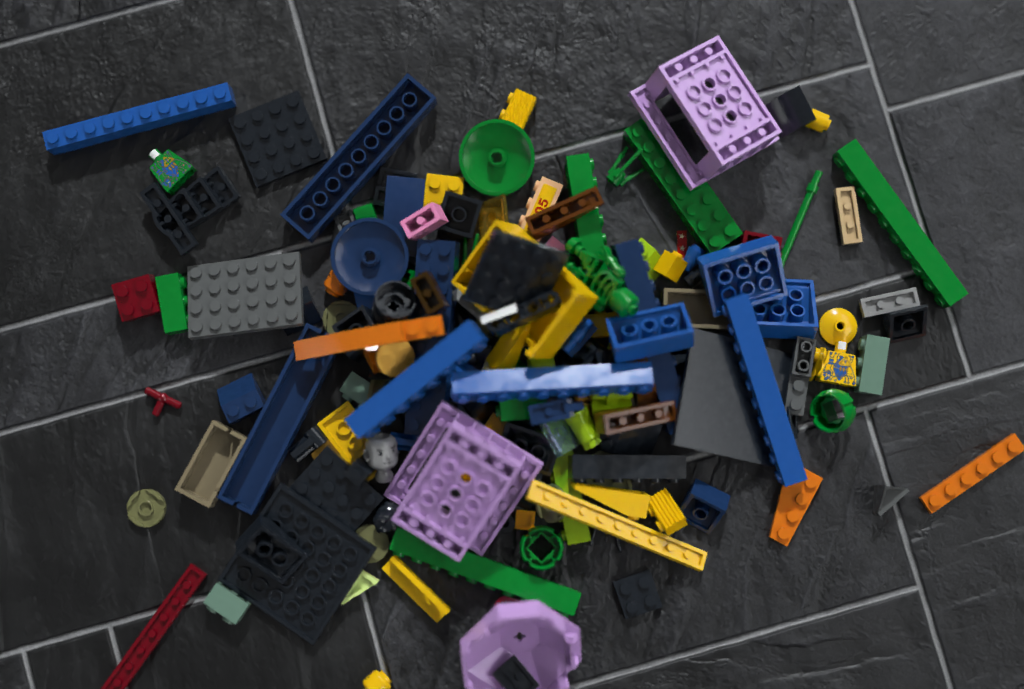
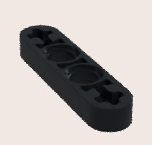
(525, 316)

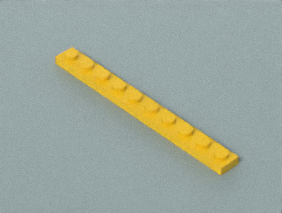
(616, 525)

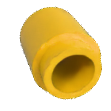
(822, 122)

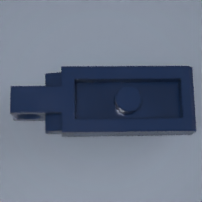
(553, 411)

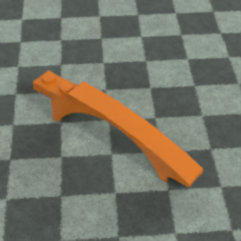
(369, 337)

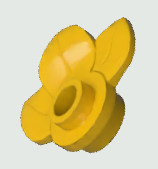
(818, 366)

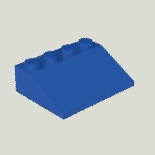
(743, 268)
(790, 314)

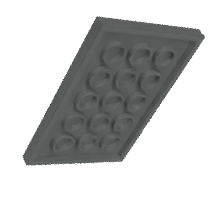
(245, 296)

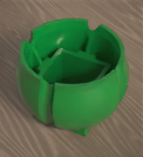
(824, 412)
(549, 560)

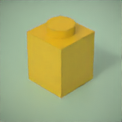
(671, 265)

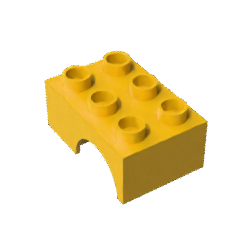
(549, 331)

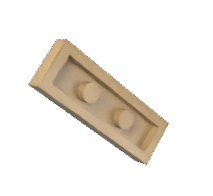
(848, 215)

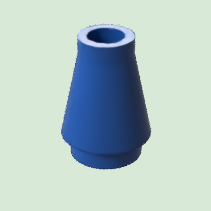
(691, 256)

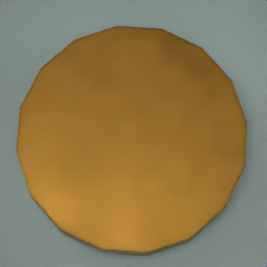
(394, 358)

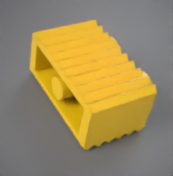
(519, 108)
(666, 512)

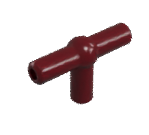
(162, 399)

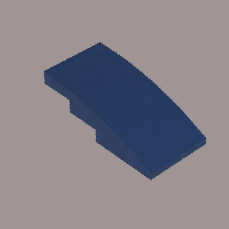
(403, 199)

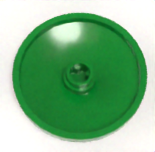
(496, 157)

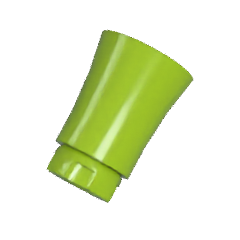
(584, 428)

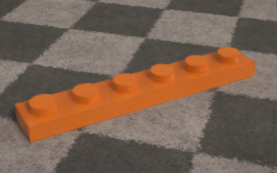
(972, 473)

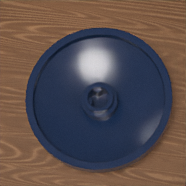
(369, 255)

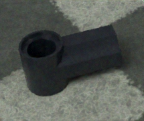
(585, 355)
(311, 441)

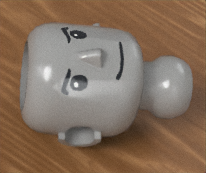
(382, 455)

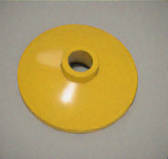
(828, 326)

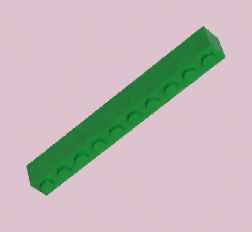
(900, 224)
(490, 572)

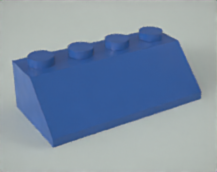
(650, 332)

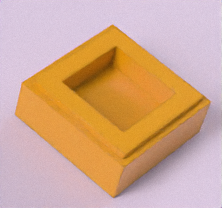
(524, 519)

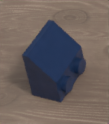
(241, 399)
(704, 506)

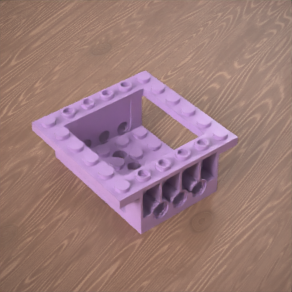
(725, 139)
(498, 481)

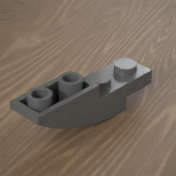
(799, 375)

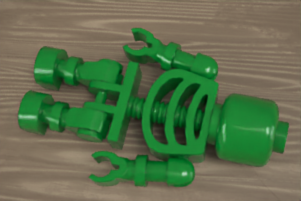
(607, 289)

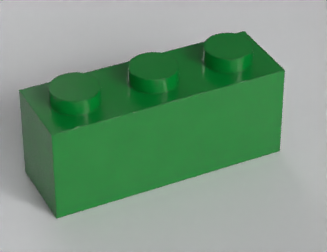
(173, 302)

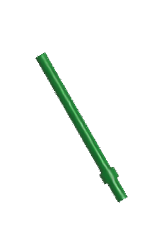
(811, 190)

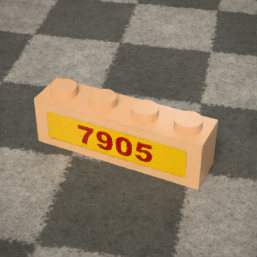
(546, 195)

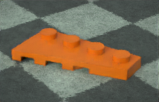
(792, 506)

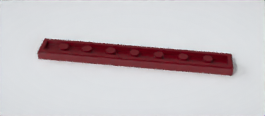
(156, 628)

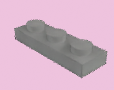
(889, 302)

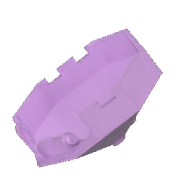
(546, 650)

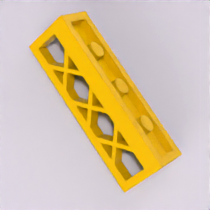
(416, 588)

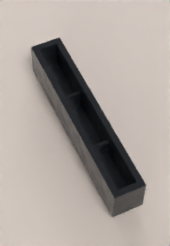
(626, 467)

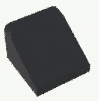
(680, 355)

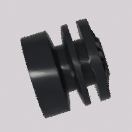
(393, 303)

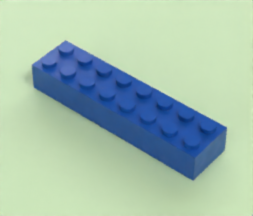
(417, 379)

